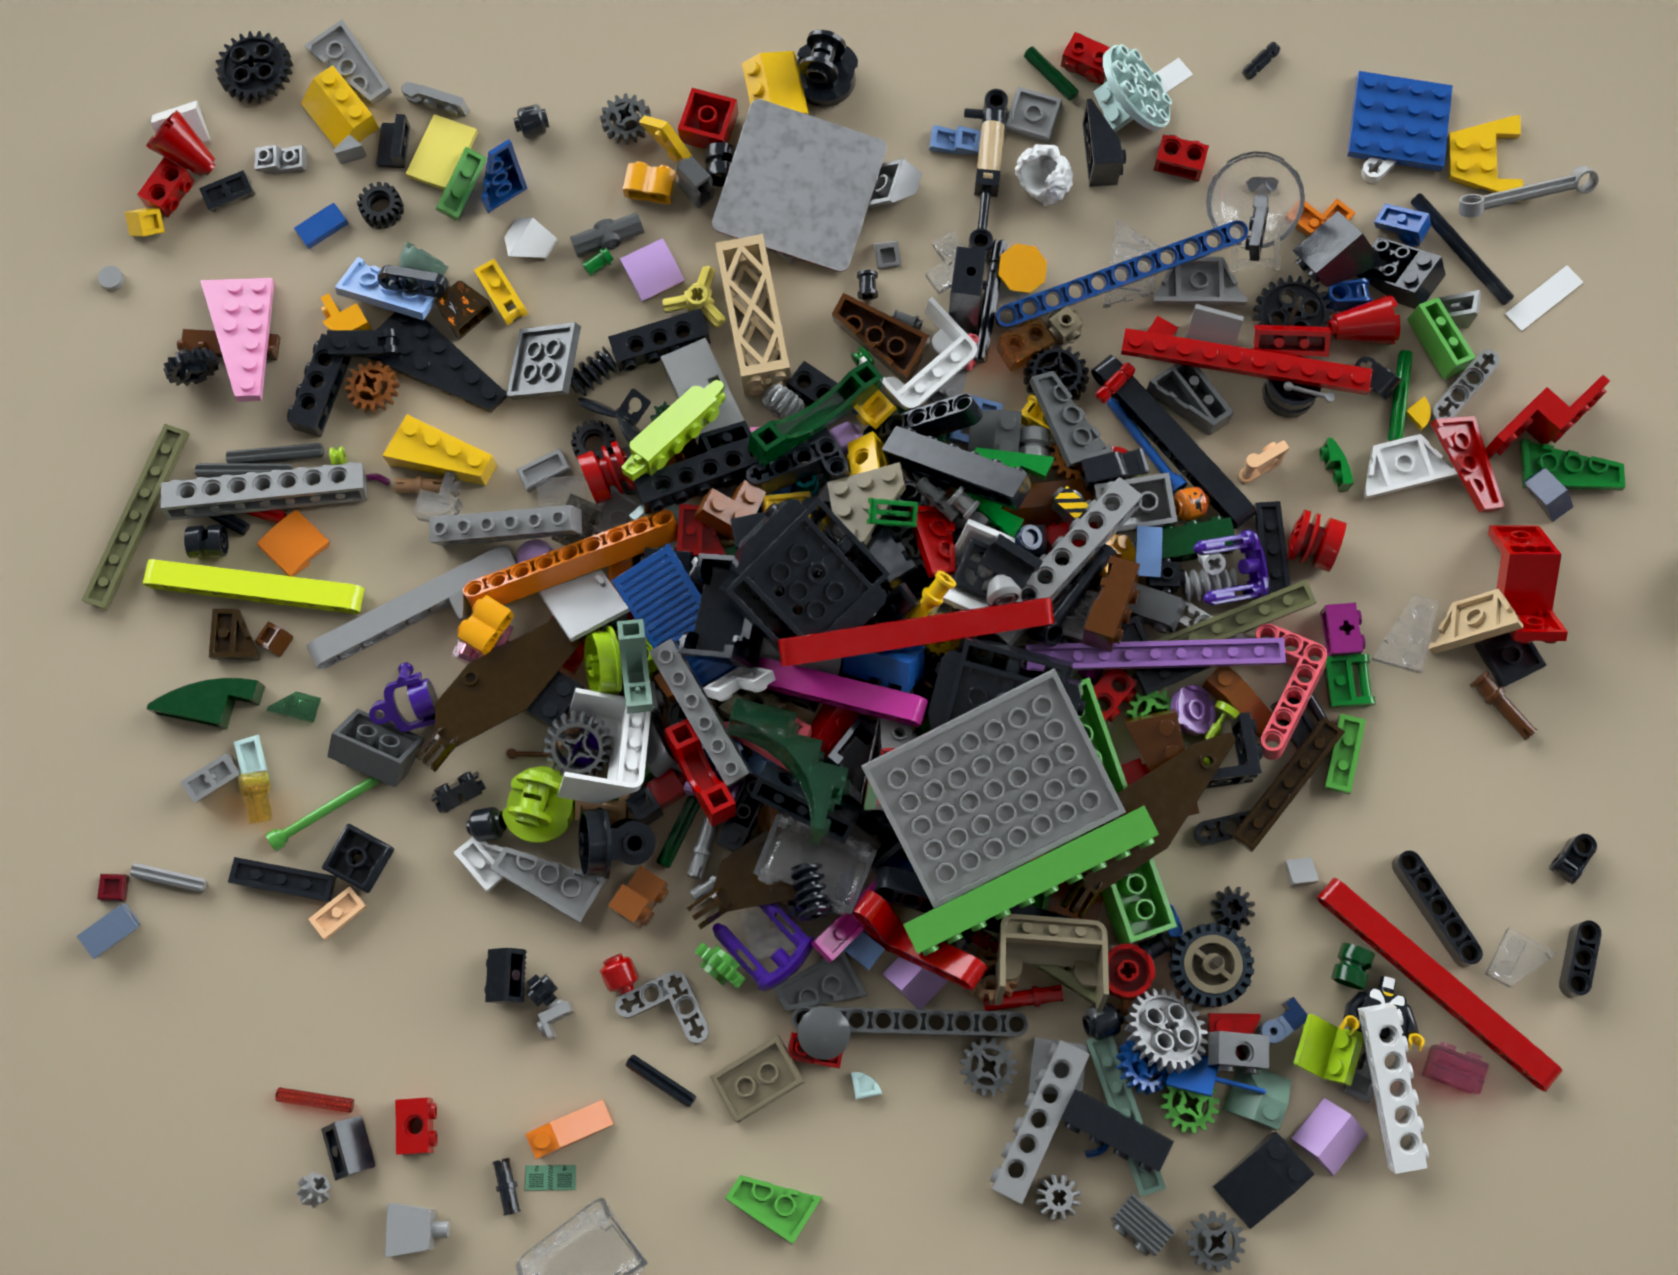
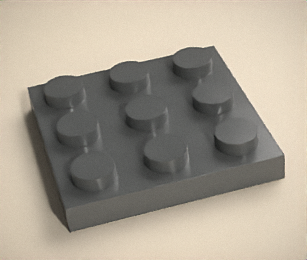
(543, 361)

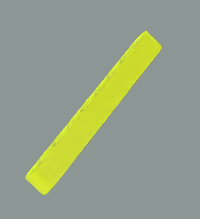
(253, 586)

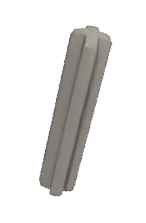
(168, 877)

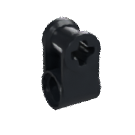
(1382, 379)
(1571, 861)

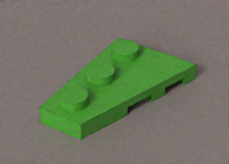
(773, 1206)

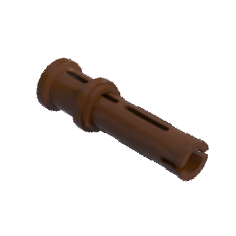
(1495, 696)

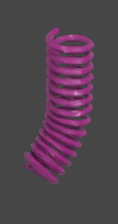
(372, 477)

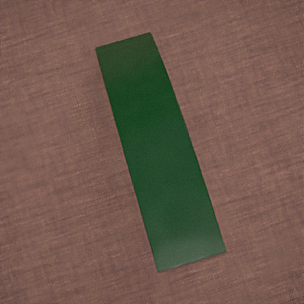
(207, 701)

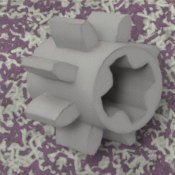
(313, 1189)

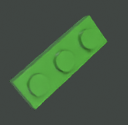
(461, 183)
(1345, 755)

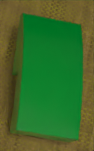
(1335, 459)

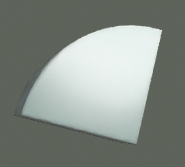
(864, 1086)

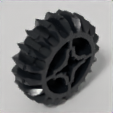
(1059, 356)

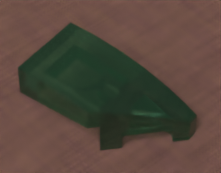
(297, 706)

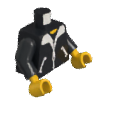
(1383, 995)

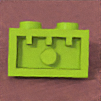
(1328, 1051)

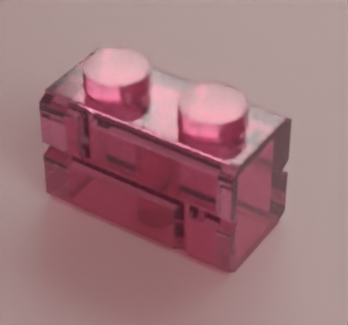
(1455, 1069)

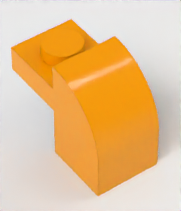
(348, 319)

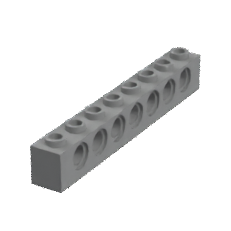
(1114, 493)
(228, 501)

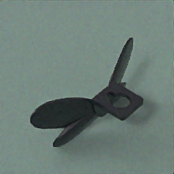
(626, 420)

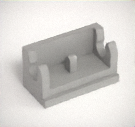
(210, 777)

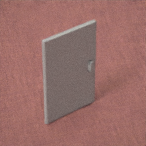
(584, 604)

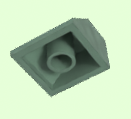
(1260, 1108)

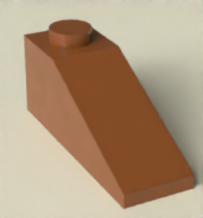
(1232, 689)

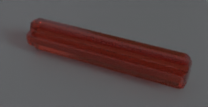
(314, 1100)

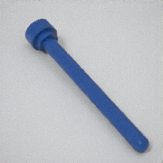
(1177, 482)

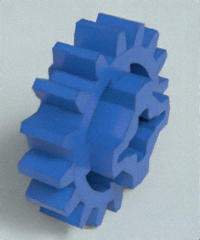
(1138, 1071)

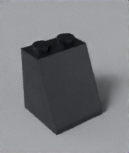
(1336, 252)

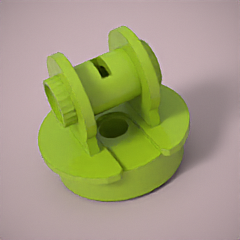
(604, 661)
(527, 802)

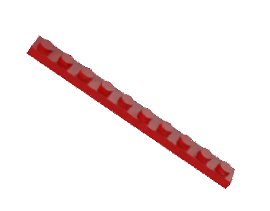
(1246, 361)

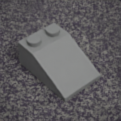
(1156, 506)

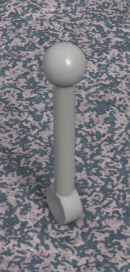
(1328, 397)

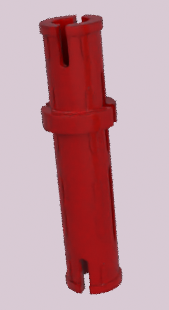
(1027, 998)

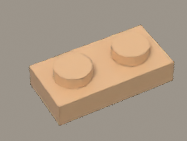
(337, 913)

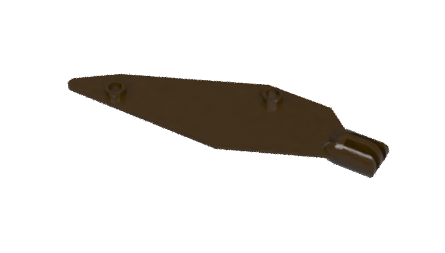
(496, 689)
(1169, 798)
(740, 888)

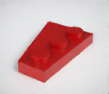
(935, 540)

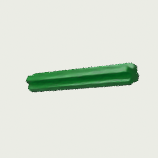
(1400, 396)

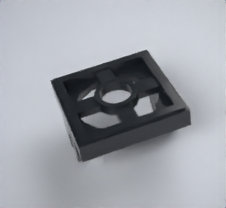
(972, 547)

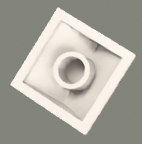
(191, 113)

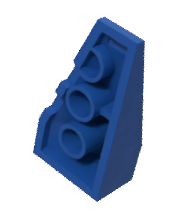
(502, 177)

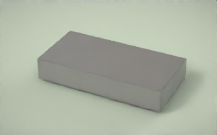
(548, 466)

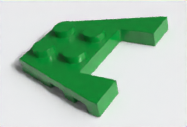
(1033, 464)

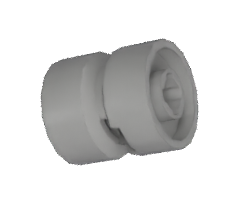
(1034, 440)

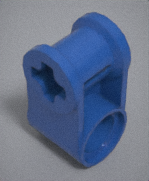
(1351, 294)

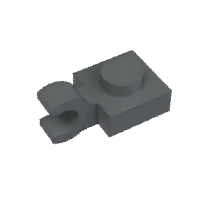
(1361, 1084)

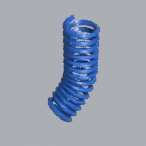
(1102, 1149)

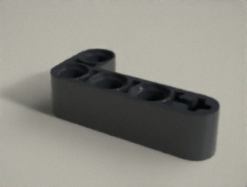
(771, 480)

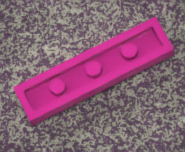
(840, 932)

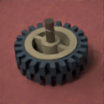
(1211, 965)

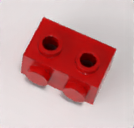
(1085, 58)

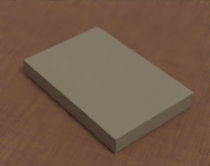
(757, 1079)

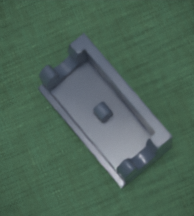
(109, 930)

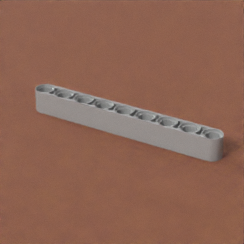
(404, 610)

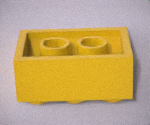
(775, 80)
(337, 108)

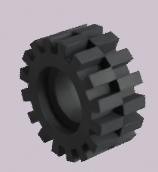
(376, 193)
(588, 431)

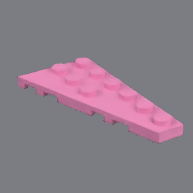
(242, 326)

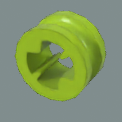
(337, 456)

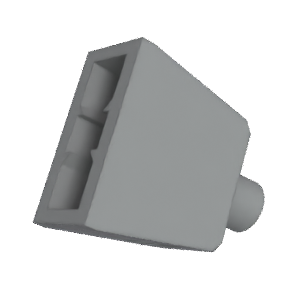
(412, 1229)

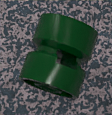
(1353, 966)

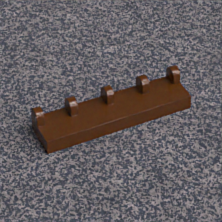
(207, 338)

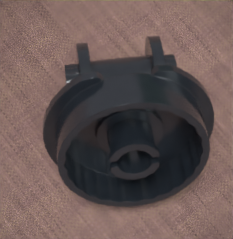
(826, 68)
(605, 842)

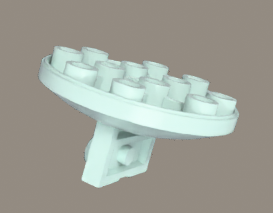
(1132, 91)

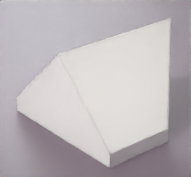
(529, 239)

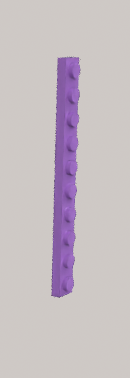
(1167, 654)

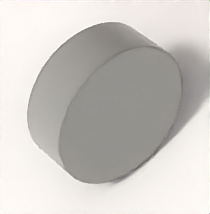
(111, 278)

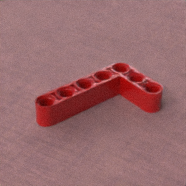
(889, 932)

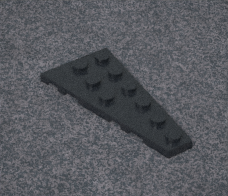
(438, 363)

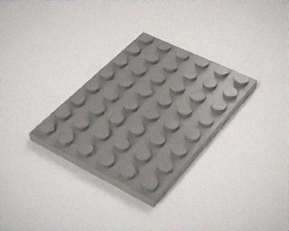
(993, 788)

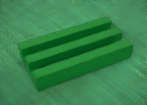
(872, 511)

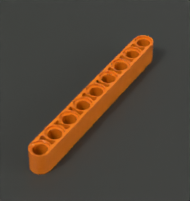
(575, 559)

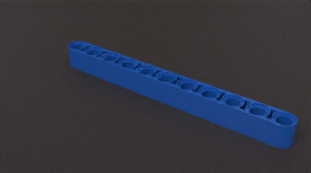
(1132, 272)

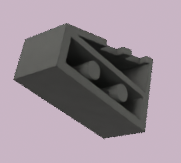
(1192, 397)

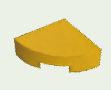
(1420, 413)

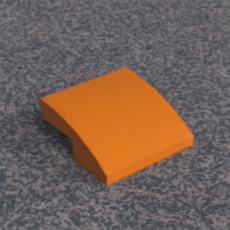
(293, 543)

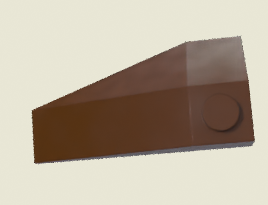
(1037, 503)

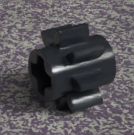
(541, 990)

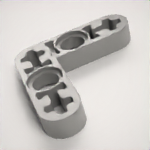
(666, 994)

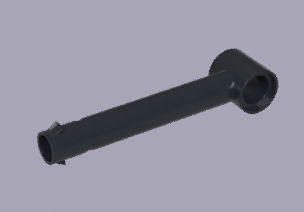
(1053, 633)

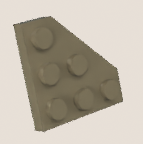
(851, 495)

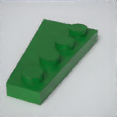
(1570, 468)

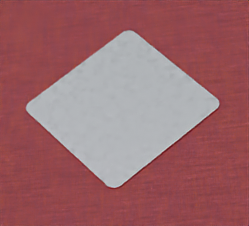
(799, 185)

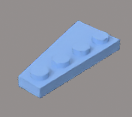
(362, 285)

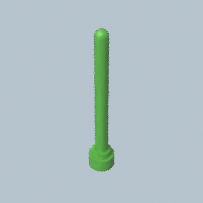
(279, 837)

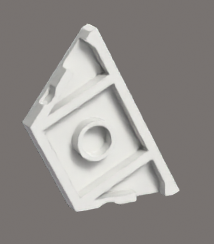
(1404, 465)

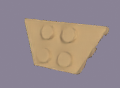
(1475, 620)

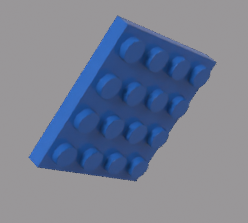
(1400, 120)

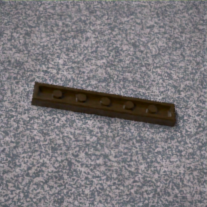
(1287, 784)

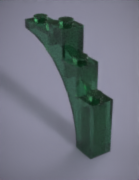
(777, 734)

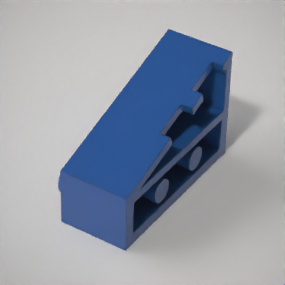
(894, 666)

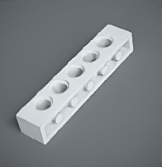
(1372, 1021)

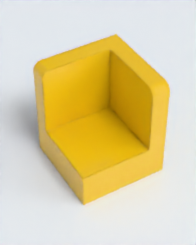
(144, 222)

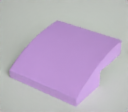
(652, 269)

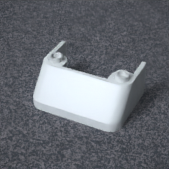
(954, 352)
(628, 755)

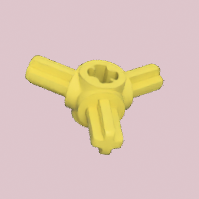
(697, 290)

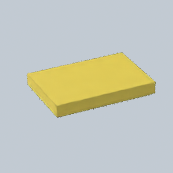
(440, 151)

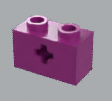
(1346, 616)

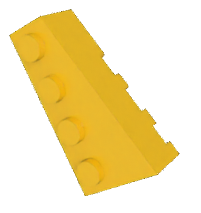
(434, 451)

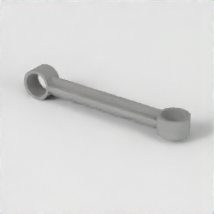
(1475, 204)

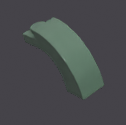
(634, 666)

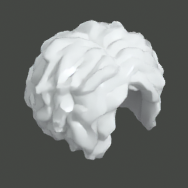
(1044, 173)

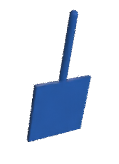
(1201, 1079)

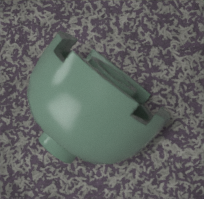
(420, 260)

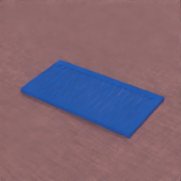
(667, 602)

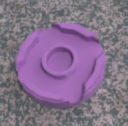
(1193, 710)

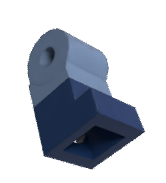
(1284, 1023)

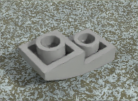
(277, 160)

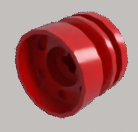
(605, 472)
(1316, 540)

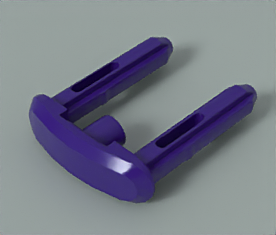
(1254, 565)
(786, 964)

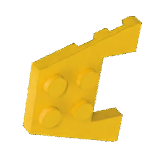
(1474, 155)

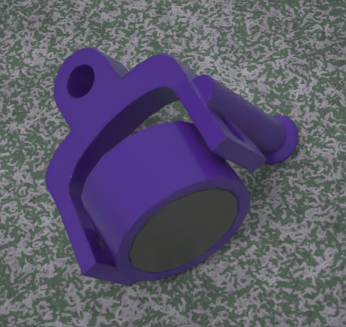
(421, 697)

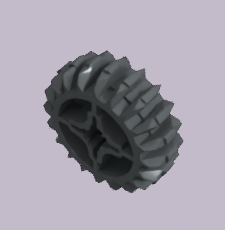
(587, 726)

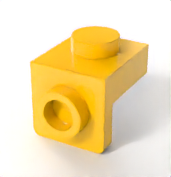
(875, 410)

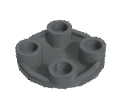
(824, 1032)

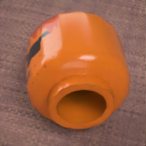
(1191, 503)

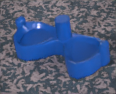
(1177, 931)

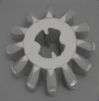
(782, 401)
(1067, 1197)

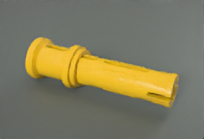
(933, 595)

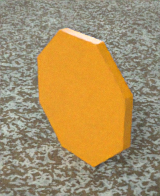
(1022, 268)

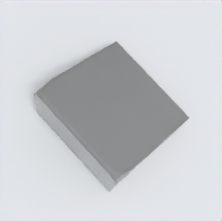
(349, 150)
(887, 254)
(460, 605)
(1301, 871)

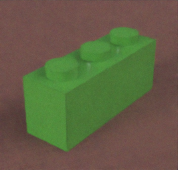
(1441, 338)

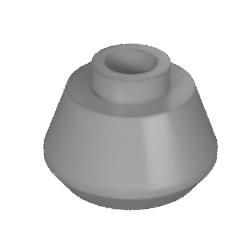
(1002, 590)

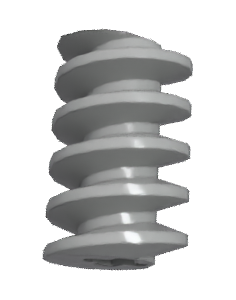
(1203, 583)

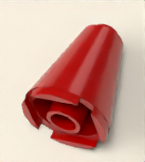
(182, 145)
(1368, 322)

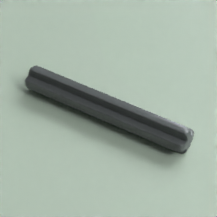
(277, 453)
(211, 470)

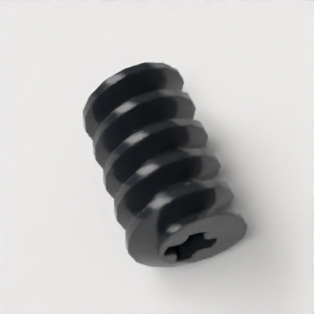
(592, 371)
(809, 891)

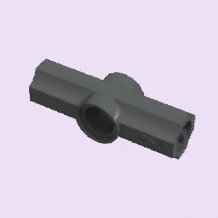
(607, 234)

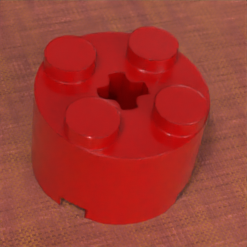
(1142, 971)

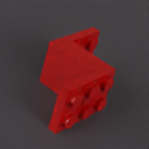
(1529, 580)

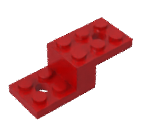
(1547, 417)

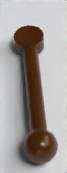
(512, 754)

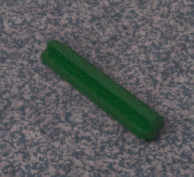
(1052, 74)
(678, 832)

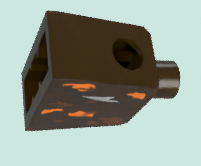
(463, 308)

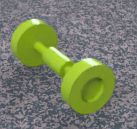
(1226, 711)

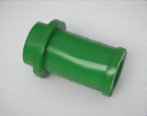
(598, 261)

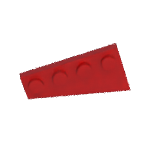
(1470, 459)

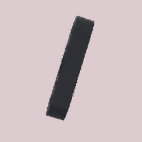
(396, 279)
(1210, 825)

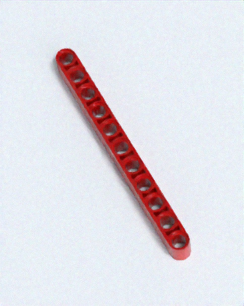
(915, 631)
(1439, 985)

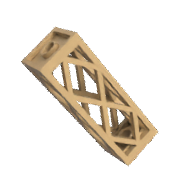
(741, 255)

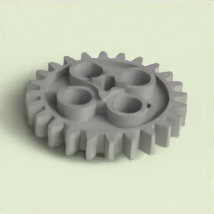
(1166, 1031)

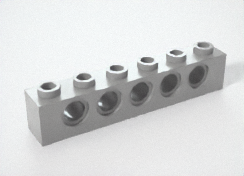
(505, 525)
(701, 713)
(1017, 1187)

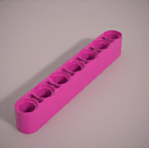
(846, 693)

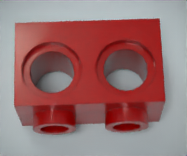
(1180, 163)
(161, 184)
(1105, 692)

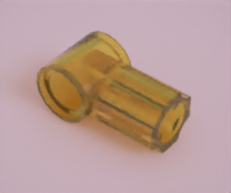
(256, 789)

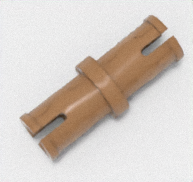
(413, 485)

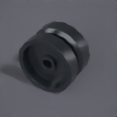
(1287, 403)

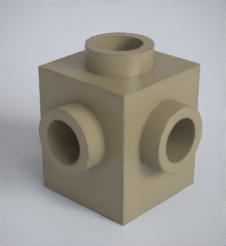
(1065, 325)

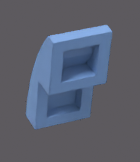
(951, 141)
(1149, 550)
(864, 950)

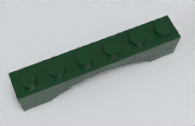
(784, 434)

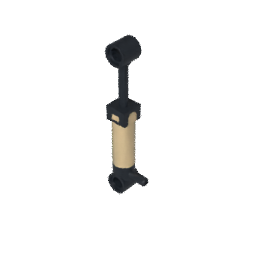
(988, 161)

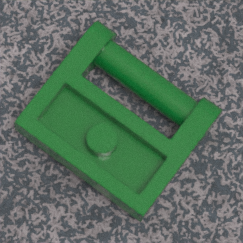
(1341, 681)

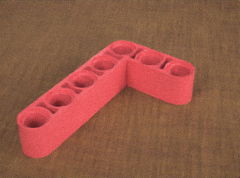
(1294, 689)

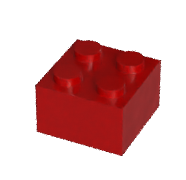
(707, 118)

